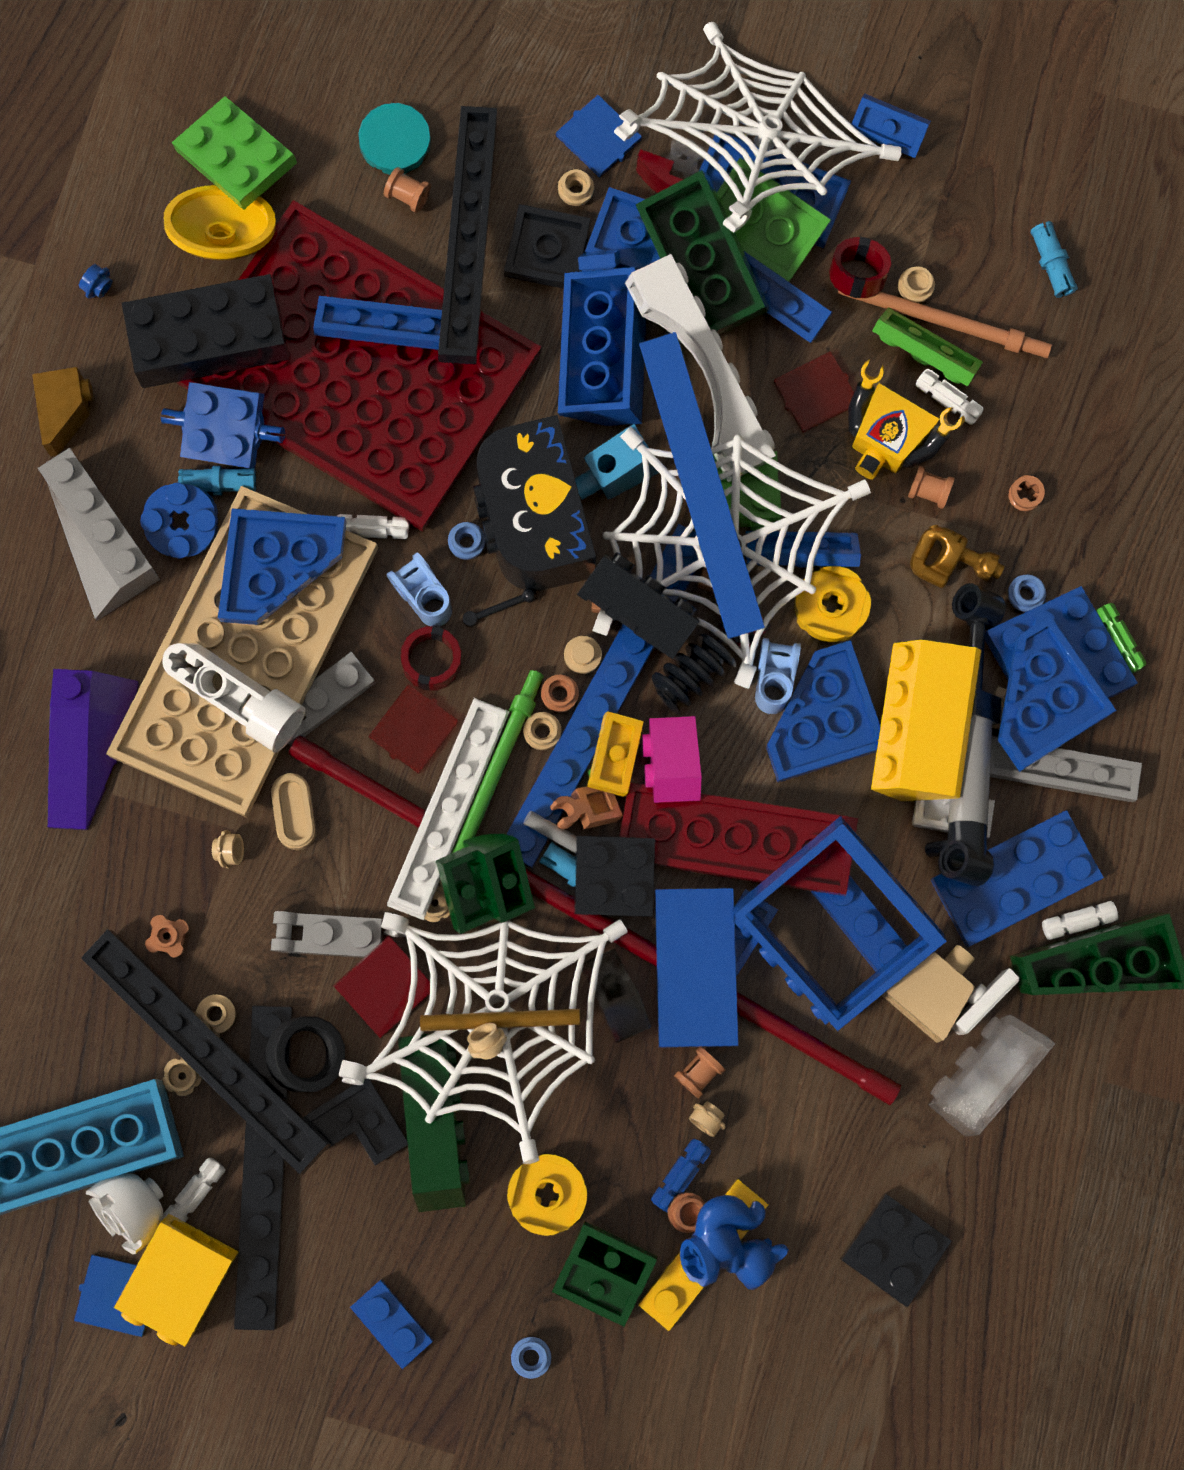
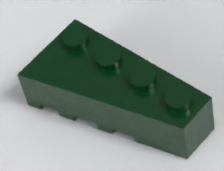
(1116, 958)
(434, 1148)

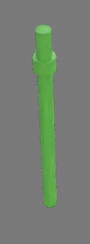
(520, 709)

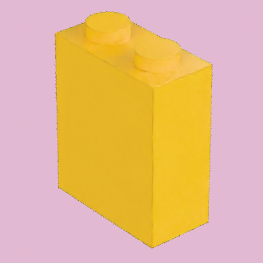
(175, 1281)

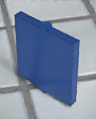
(593, 138)
(100, 1293)

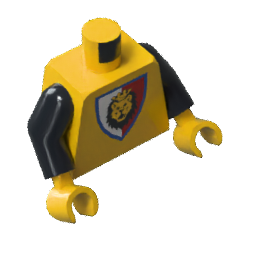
(892, 429)

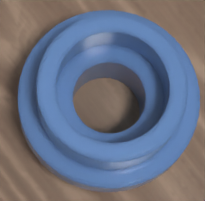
(462, 530)
(1031, 583)
(524, 1369)

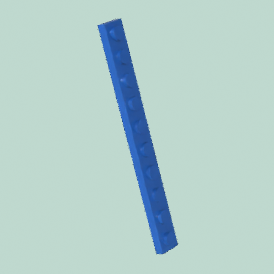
(579, 739)

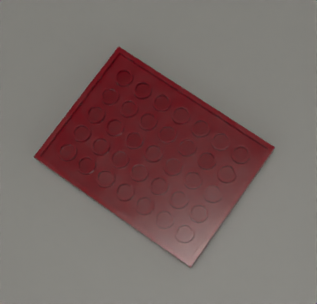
(365, 410)

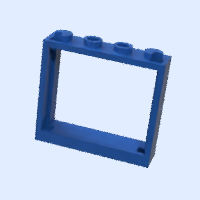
(798, 977)

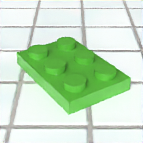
(234, 152)
(780, 225)

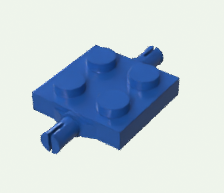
(222, 425)

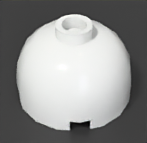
(128, 1208)

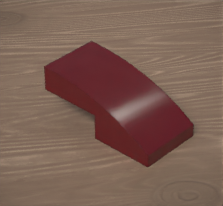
(656, 171)

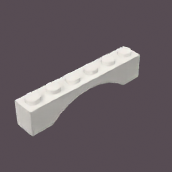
(665, 299)

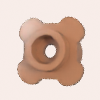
(171, 946)

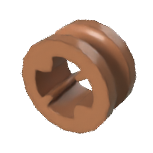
(1028, 482)

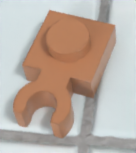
(588, 805)

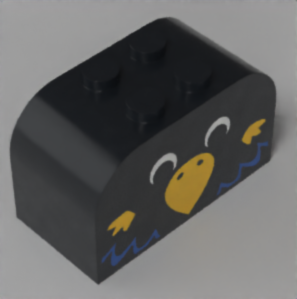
(533, 507)

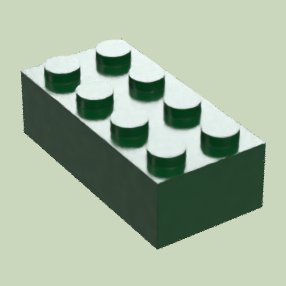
(690, 227)

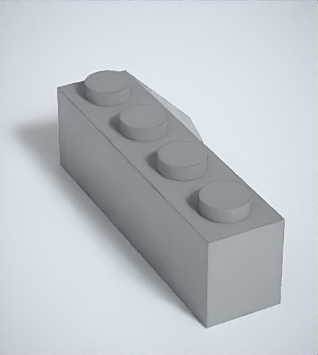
(101, 546)

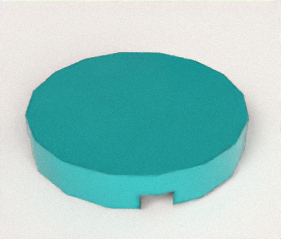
(394, 138)

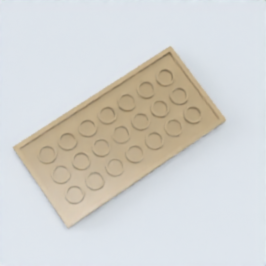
(190, 740)

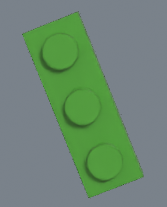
(927, 347)

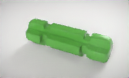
(1121, 637)

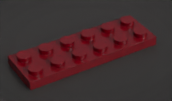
(736, 838)

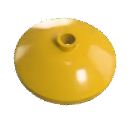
(215, 227)

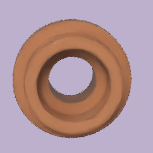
(563, 682)

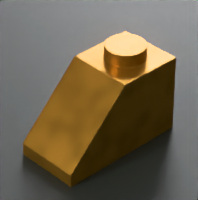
(61, 406)

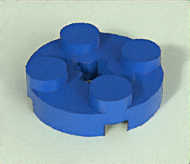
(158, 520)

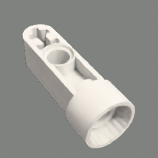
(268, 715)

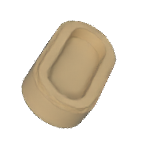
(293, 811)

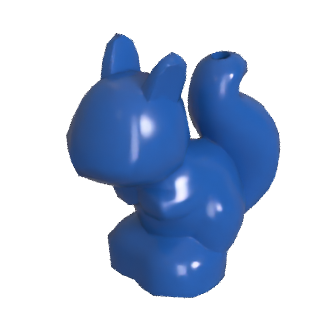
(718, 1245)

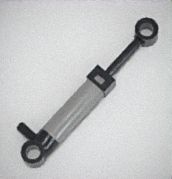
(965, 852)

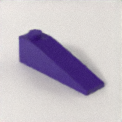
(82, 725)

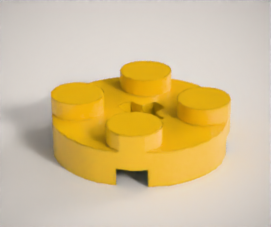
(842, 623)
(559, 1214)

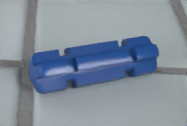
(681, 1174)

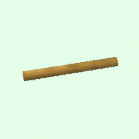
(500, 1019)

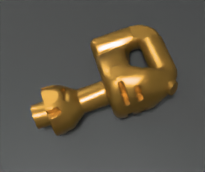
(952, 552)

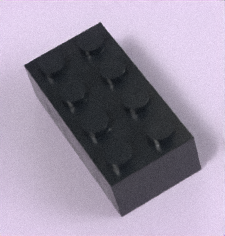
(205, 331)

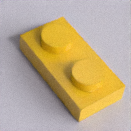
(615, 754)

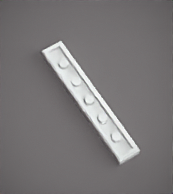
(448, 808)

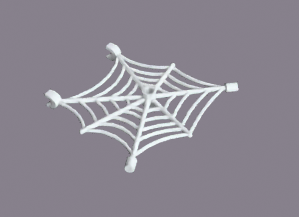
(766, 129)
(634, 441)
(399, 927)

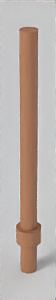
(1012, 340)

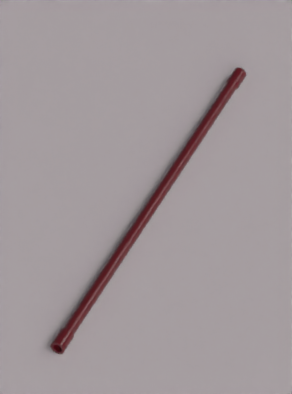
(866, 1078)

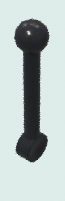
(471, 618)

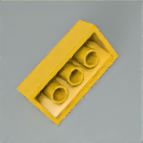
(926, 721)

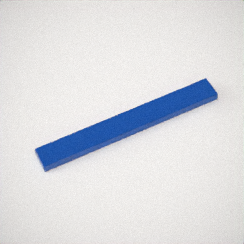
(701, 485)

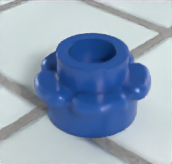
(95, 281)

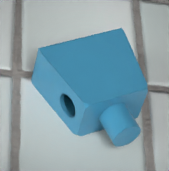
(614, 454)

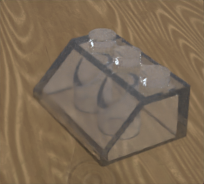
(989, 1074)

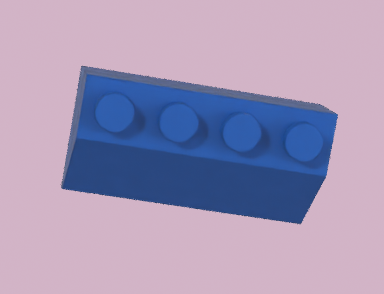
(601, 349)

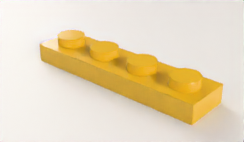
(673, 1290)

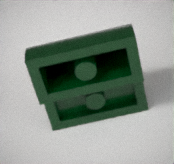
(485, 881)
(604, 1273)

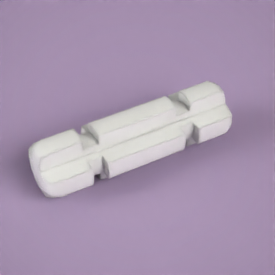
(949, 396)
(377, 526)
(1080, 920)
(196, 1189)

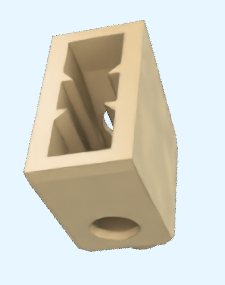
(934, 992)

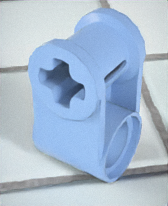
(417, 586)
(776, 668)

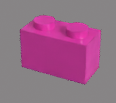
(673, 759)

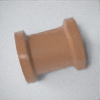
(407, 189)
(931, 487)
(699, 1072)

